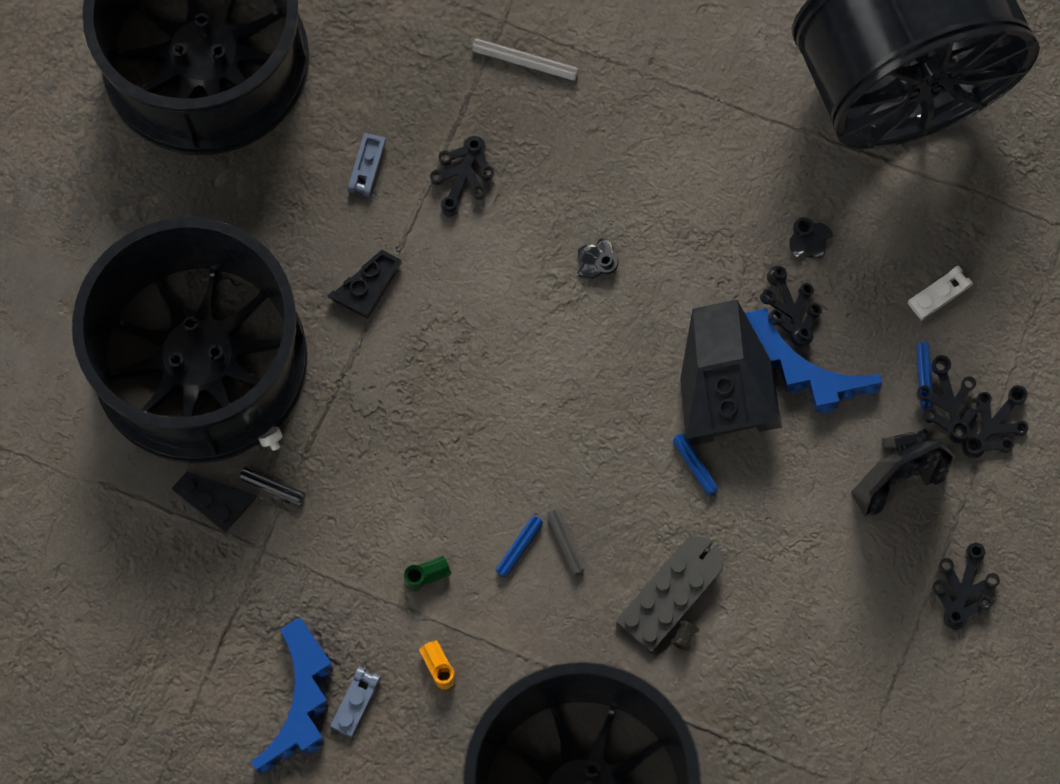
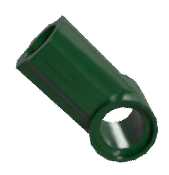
(428, 571)

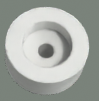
(271, 438)

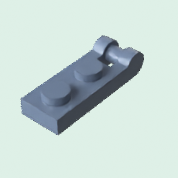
(367, 164)
(355, 703)

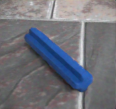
(924, 371)
(695, 464)
(519, 546)

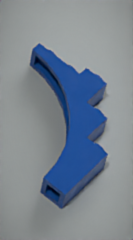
(798, 373)
(308, 700)

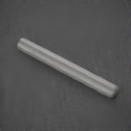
(525, 59)

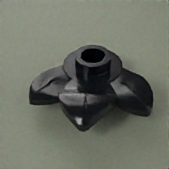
(809, 241)
(594, 258)

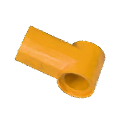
(437, 664)

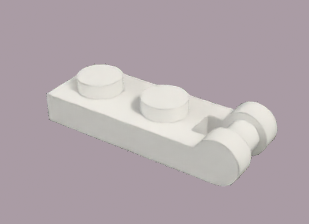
(939, 293)

